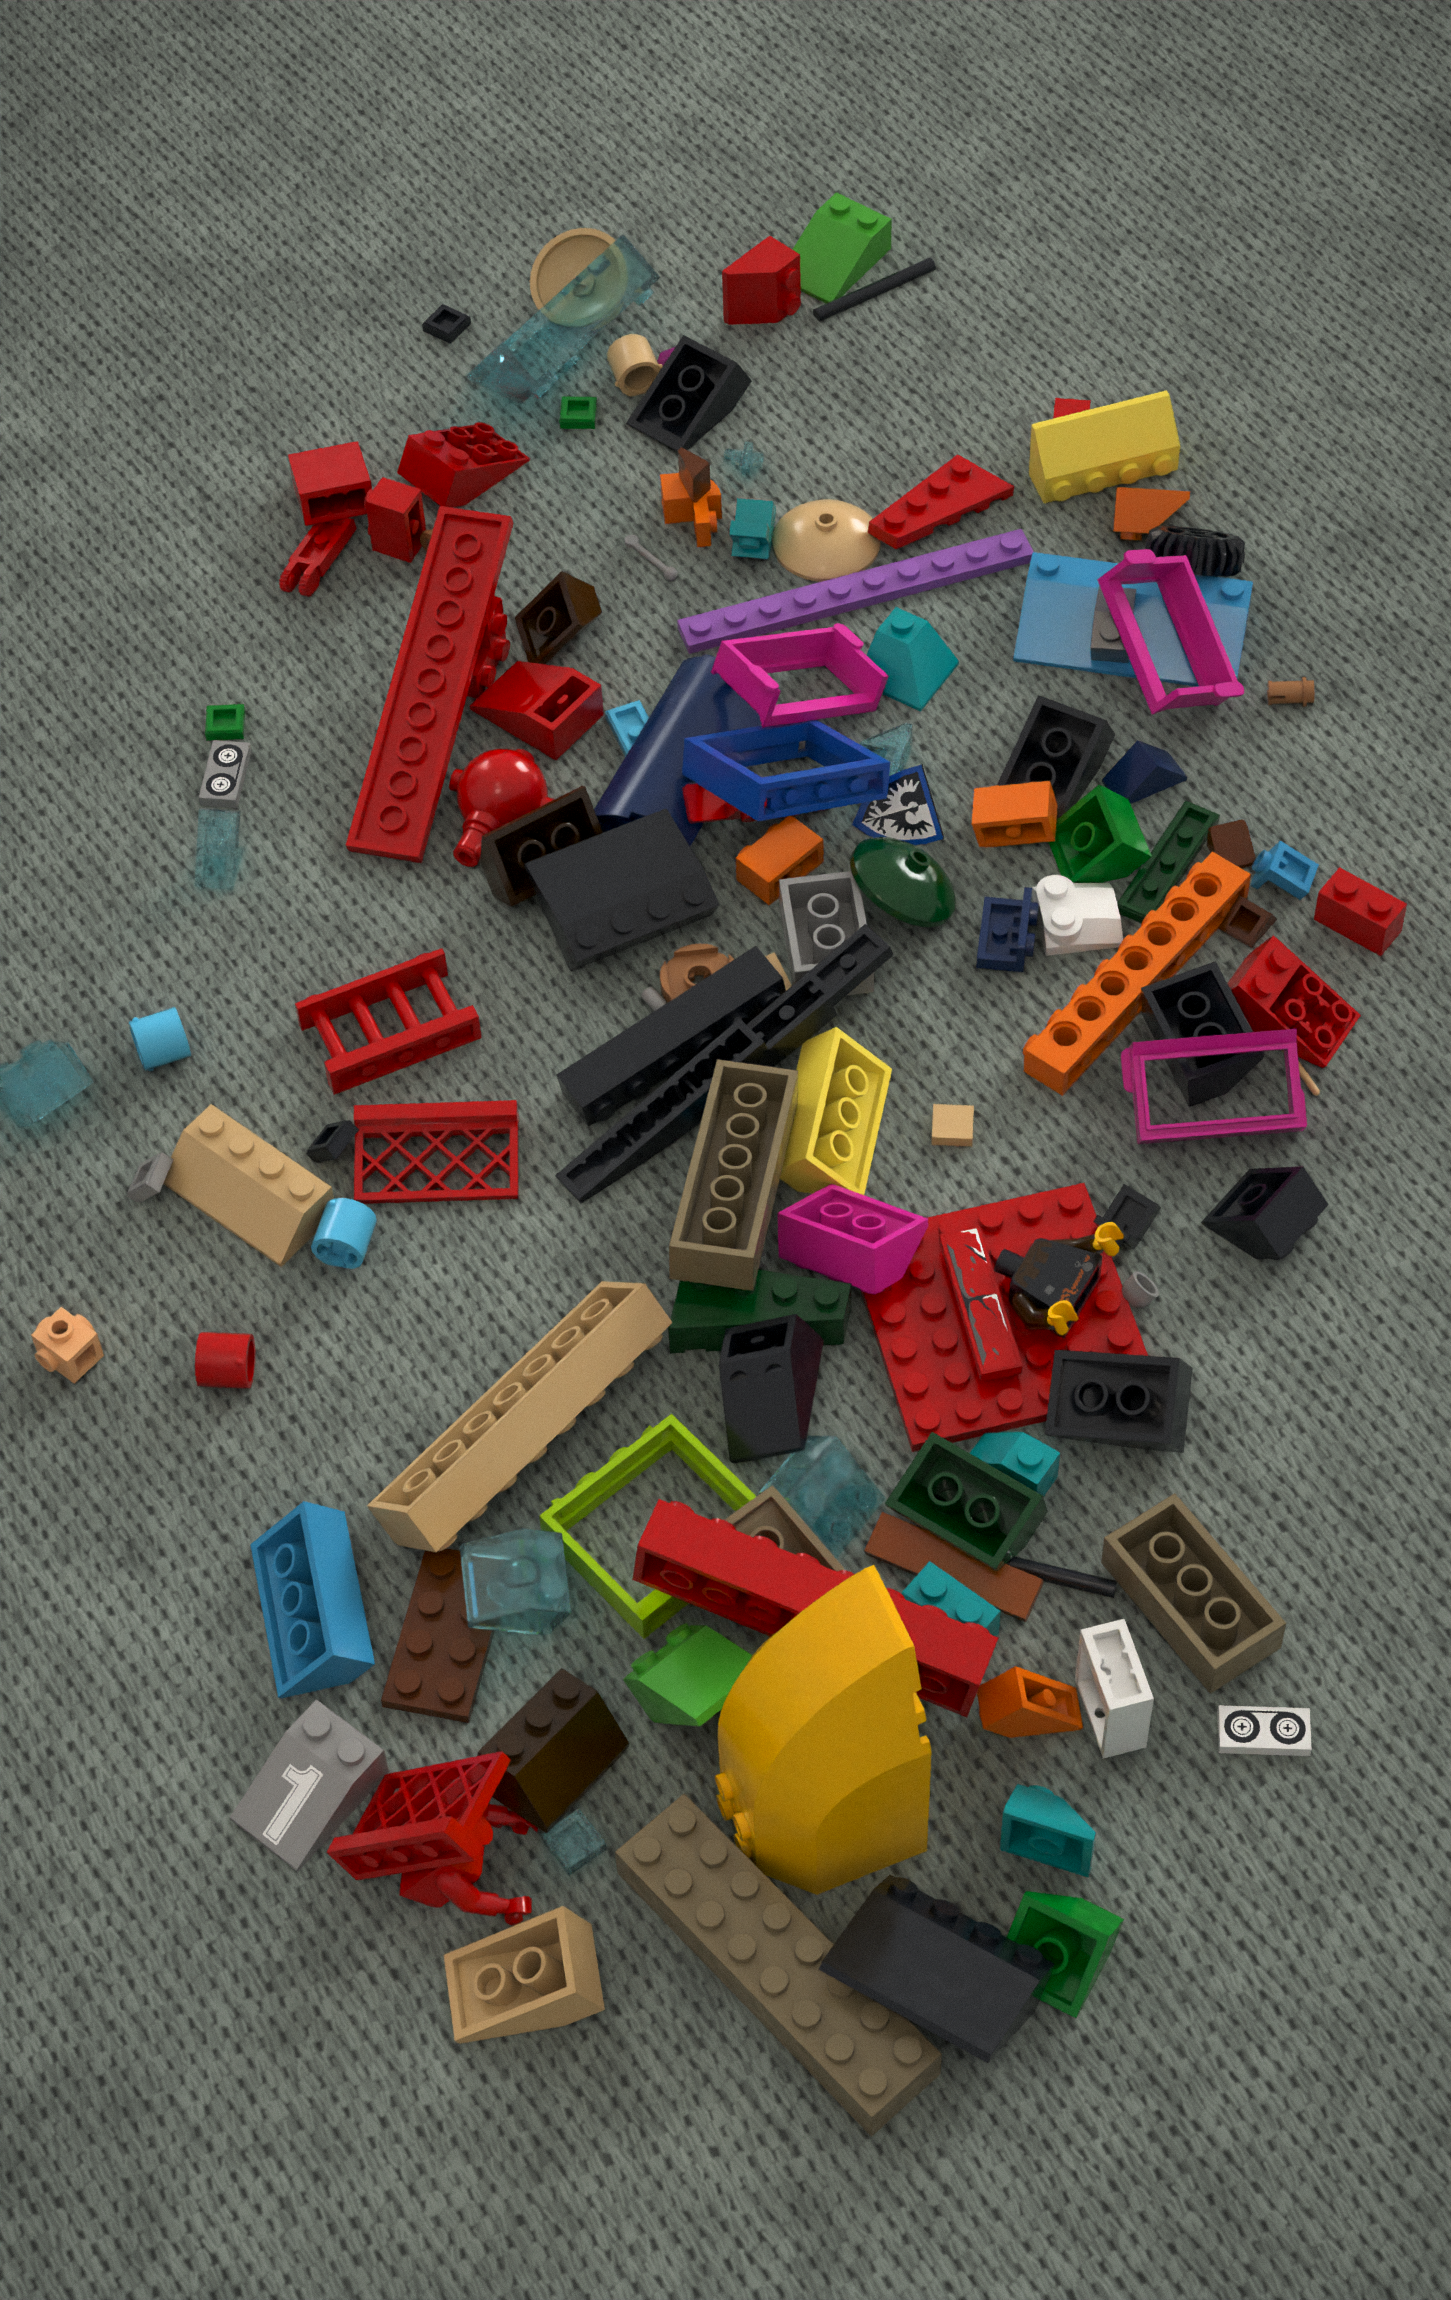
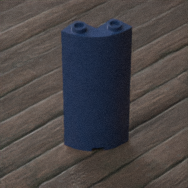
(652, 770)

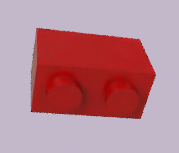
(395, 519)
(1360, 911)

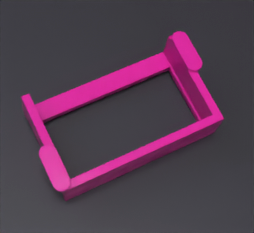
(1191, 621)
(746, 662)
(1135, 1082)

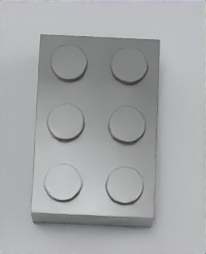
(818, 918)

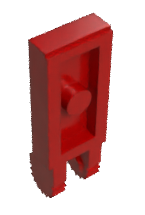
(316, 555)

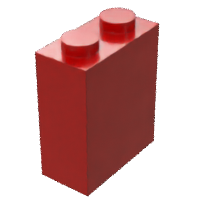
(330, 482)

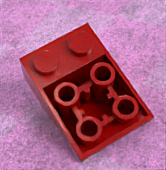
(458, 462)
(542, 705)
(1285, 994)

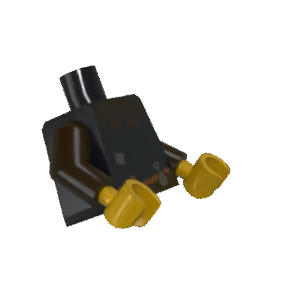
(1056, 1277)

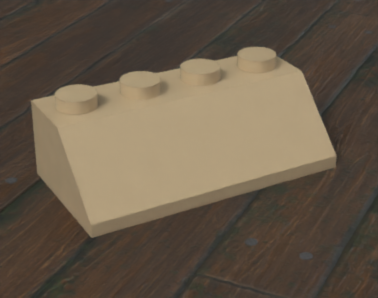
(247, 1185)

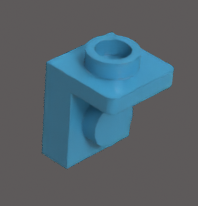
(1285, 869)

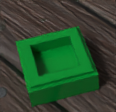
(578, 412)
(225, 722)

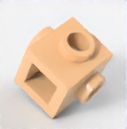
(67, 1344)

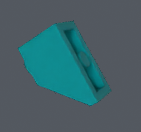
(1020, 1458)

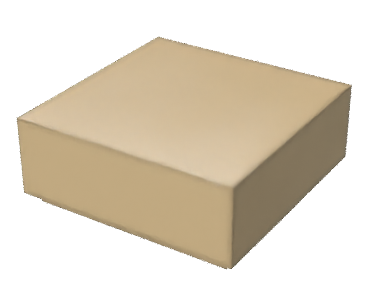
(952, 1125)

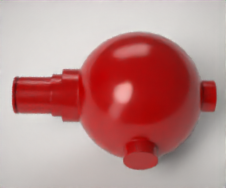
(494, 792)

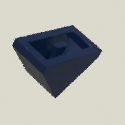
(1143, 772)

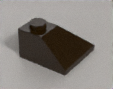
(556, 617)

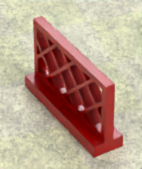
(440, 1120)
(421, 1842)

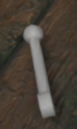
(632, 541)

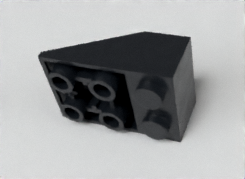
(768, 1386)

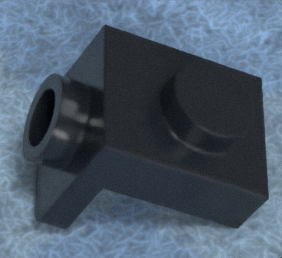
(1131, 1214)

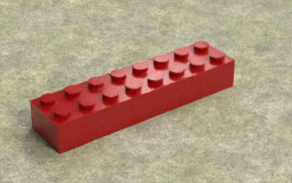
(768, 1587)

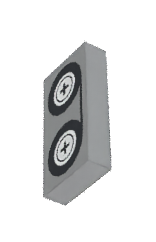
(225, 774)

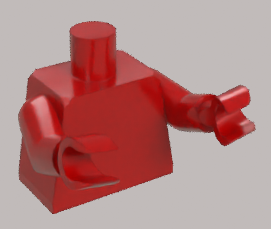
(455, 1882)

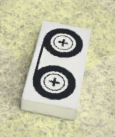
(1264, 1730)

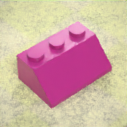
(850, 1237)

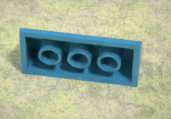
(311, 1601)

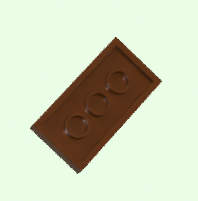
(437, 1654)

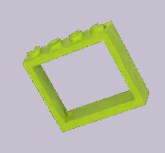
(620, 1470)

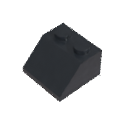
(1268, 1211)

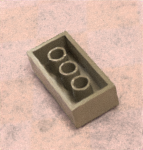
(1193, 1593)

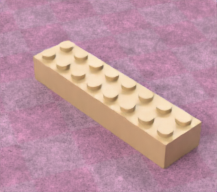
(520, 1416)

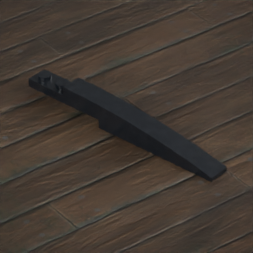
(764, 1041)

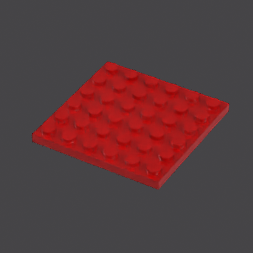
(927, 1341)

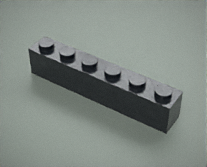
(669, 1037)

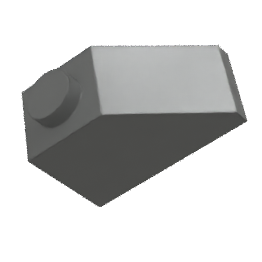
(1105, 640)

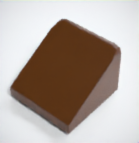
(694, 474)
(1232, 843)
(1247, 921)

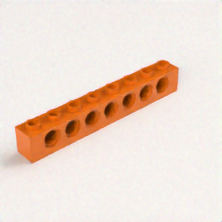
(1152, 954)

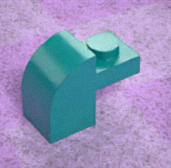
(753, 528)

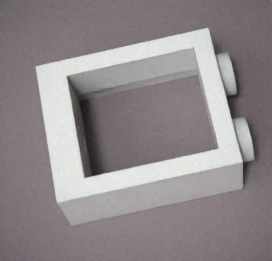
(1114, 1683)

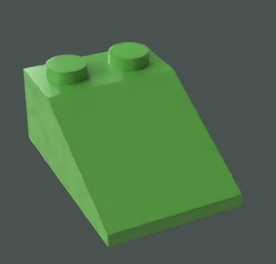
(840, 247)
(687, 1676)

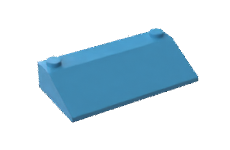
(1061, 608)

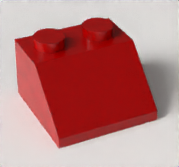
(762, 285)

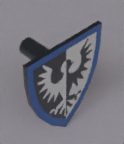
(905, 813)

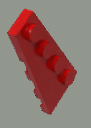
(937, 501)

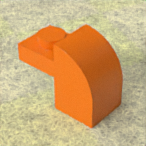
(680, 508)

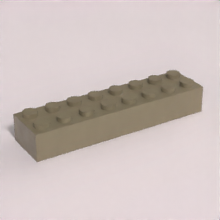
(772, 1962)

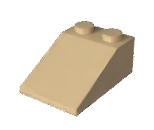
(524, 1978)

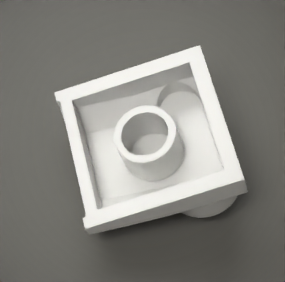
(1076, 915)

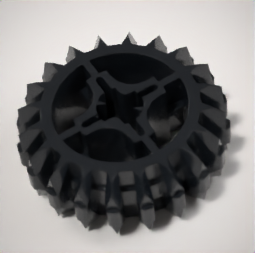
(1207, 550)

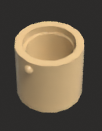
(633, 364)

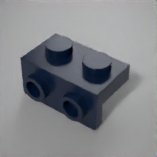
(1005, 934)

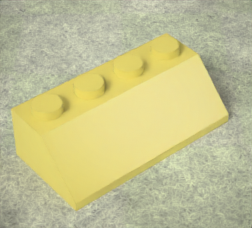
(1104, 447)
(836, 1114)

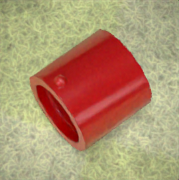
(225, 1360)

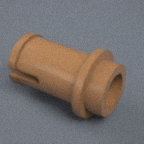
(1291, 692)

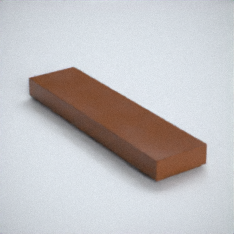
(913, 1547)

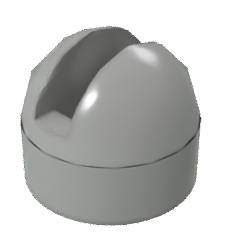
(1139, 1290)

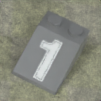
(310, 1785)

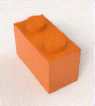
(1014, 814)
(781, 853)

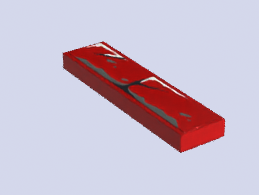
(980, 1304)

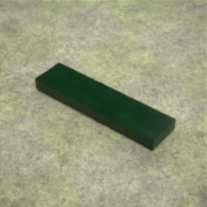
(1168, 862)

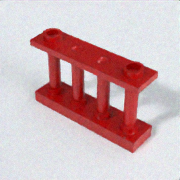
(399, 1050)

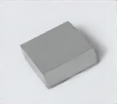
(149, 1177)

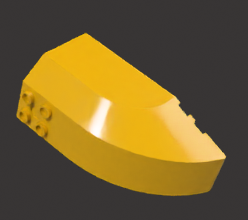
(828, 1744)

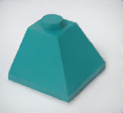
(912, 658)
(1046, 1830)

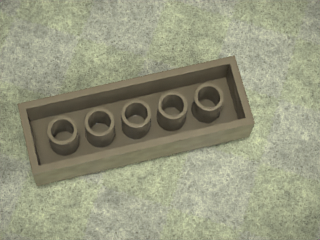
(733, 1175)

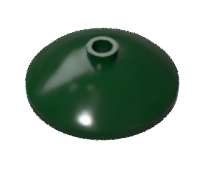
(903, 881)

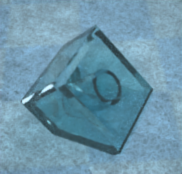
(516, 1582)

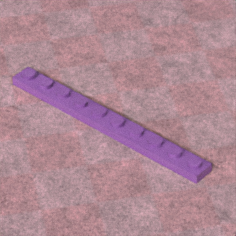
(855, 590)

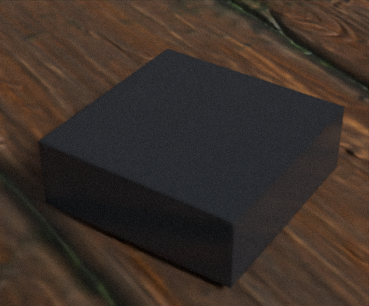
(446, 323)
(332, 1141)

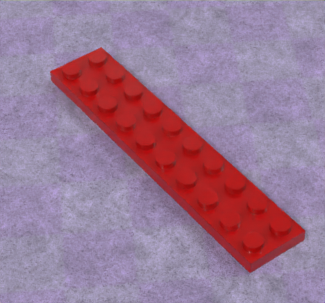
(429, 684)

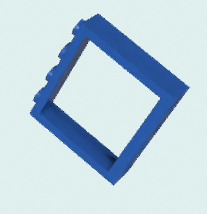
(848, 775)

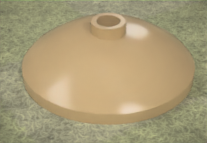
(563, 260)
(824, 540)

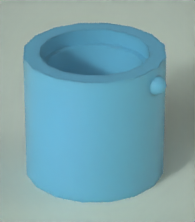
(159, 1038)
(343, 1233)

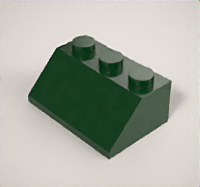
(967, 1503)

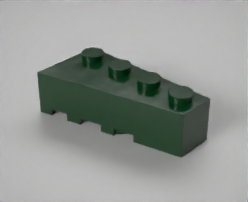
(706, 1310)

